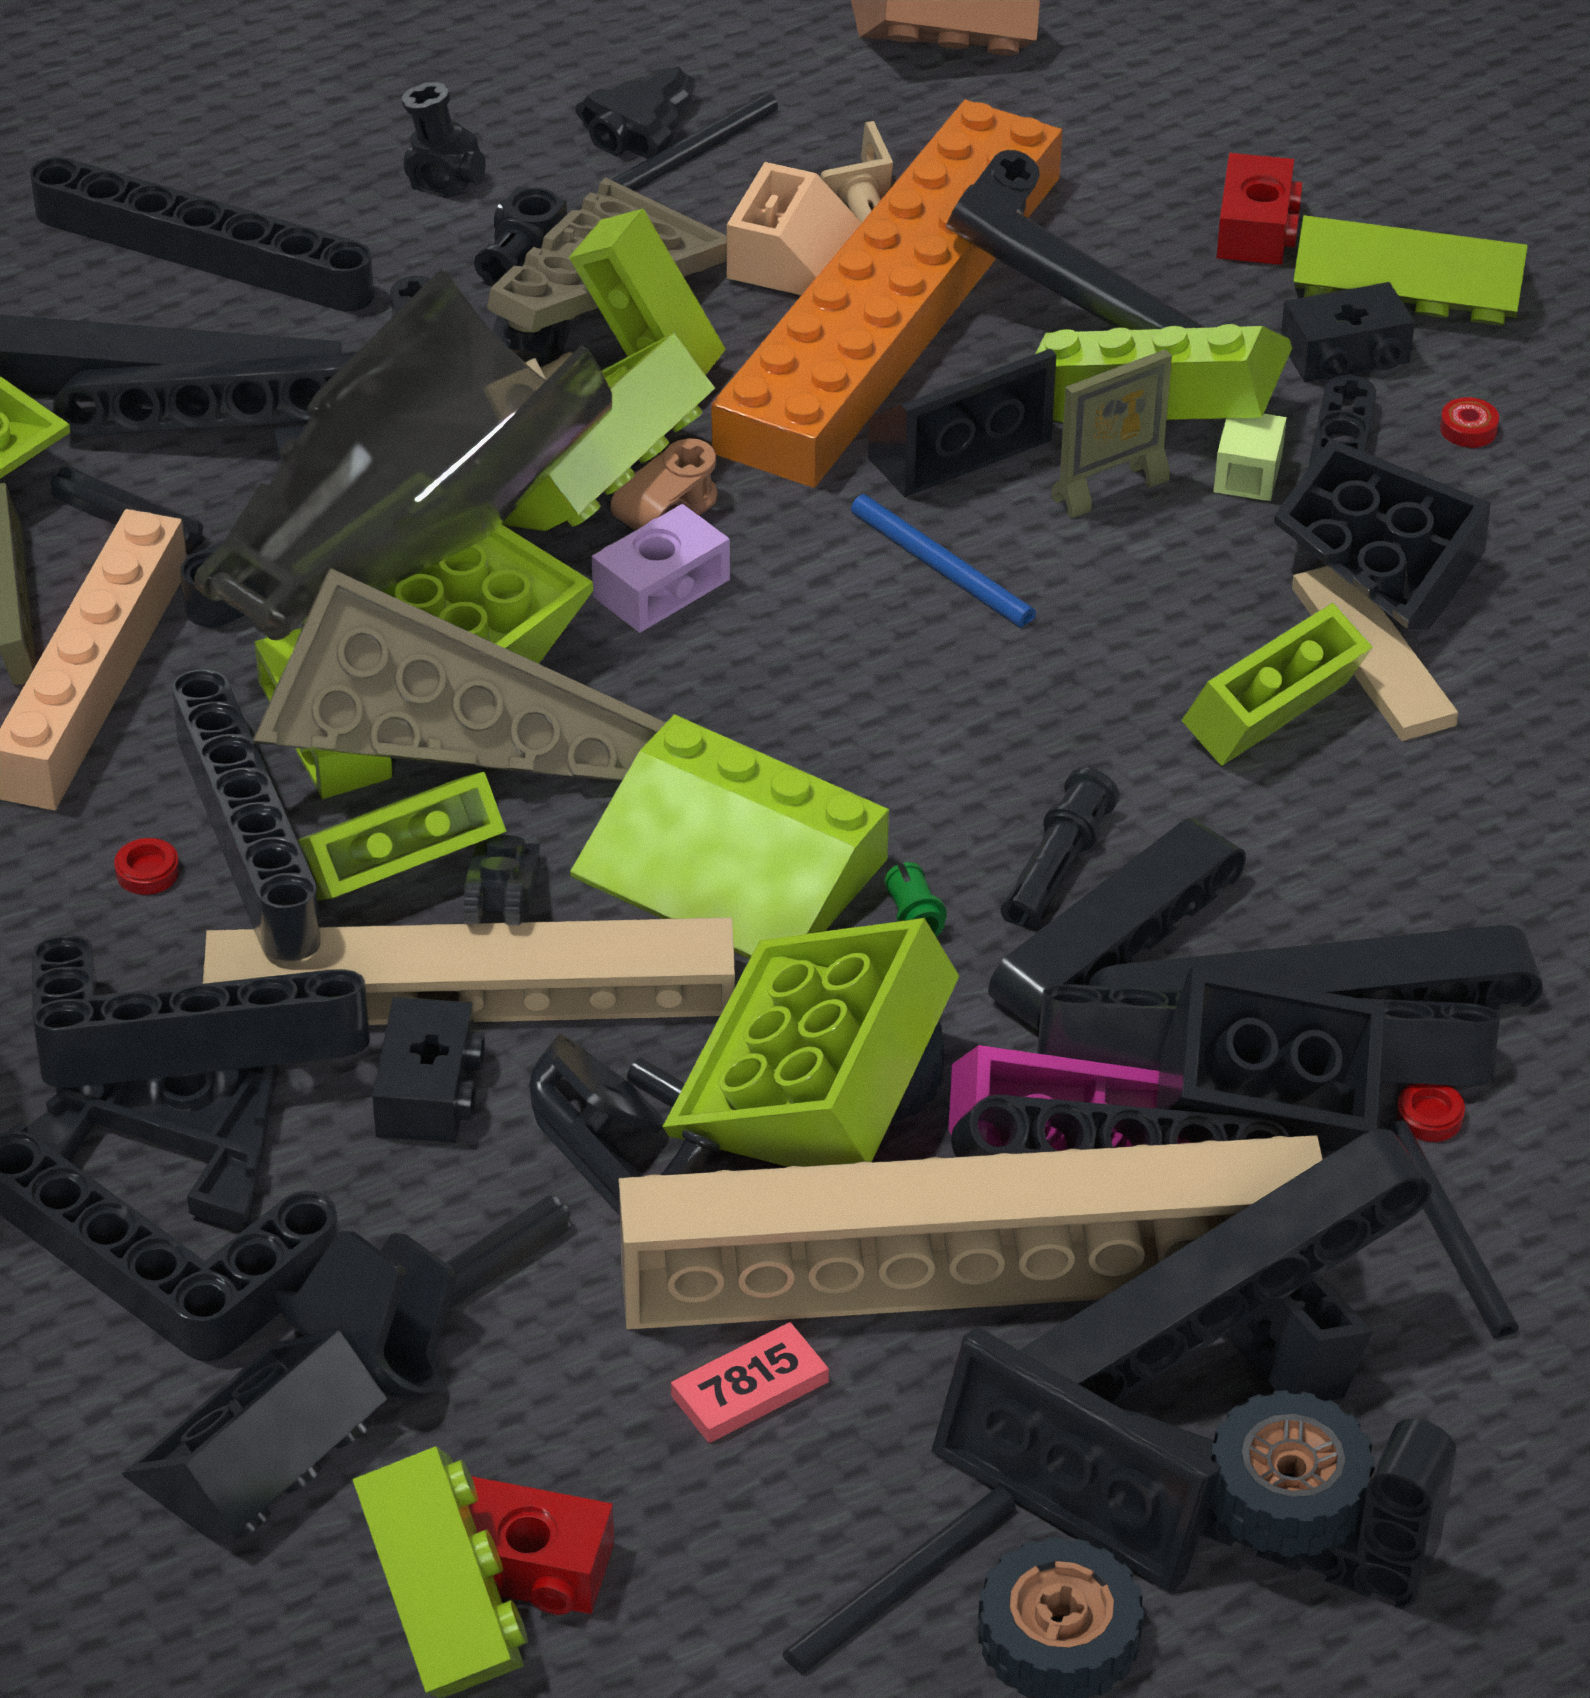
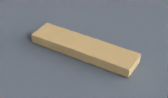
(1391, 670)

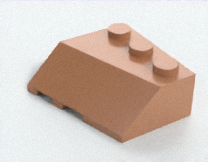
(951, 23)

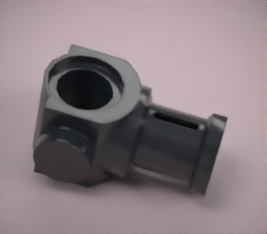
(441, 151)
(519, 226)

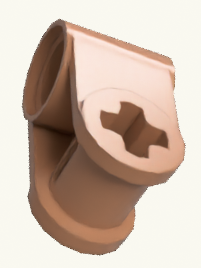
(669, 480)

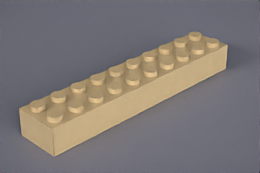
(929, 1229)

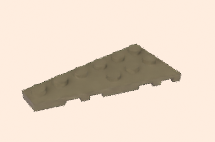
(548, 284)
(419, 689)

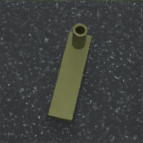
(15, 613)

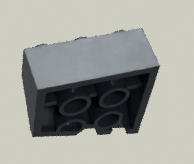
(1387, 531)

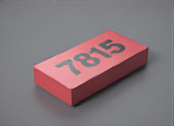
(749, 1382)

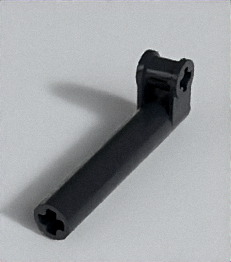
(994, 221)

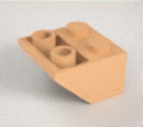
(786, 229)

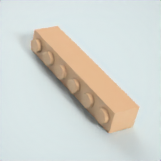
(90, 658)

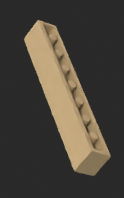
(515, 969)

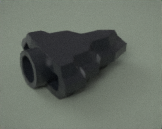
(637, 113)

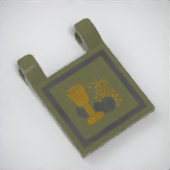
(1111, 422)

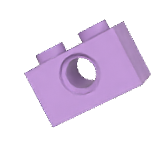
(661, 567)

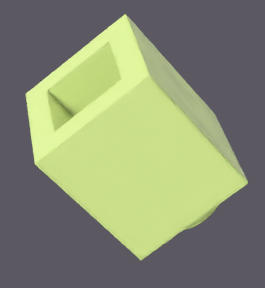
(1250, 456)

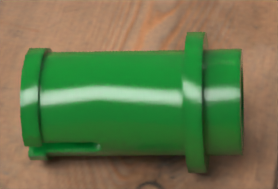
(915, 898)

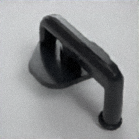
(608, 1097)

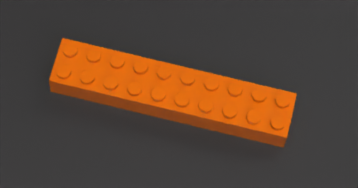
(873, 304)

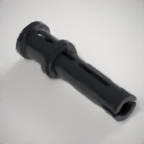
(1068, 830)

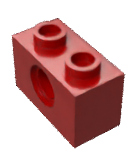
(1258, 209)
(568, 1543)

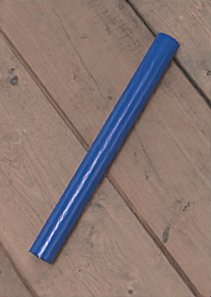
(943, 561)

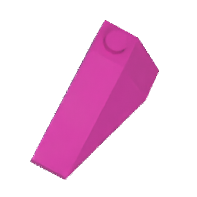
(1025, 1074)

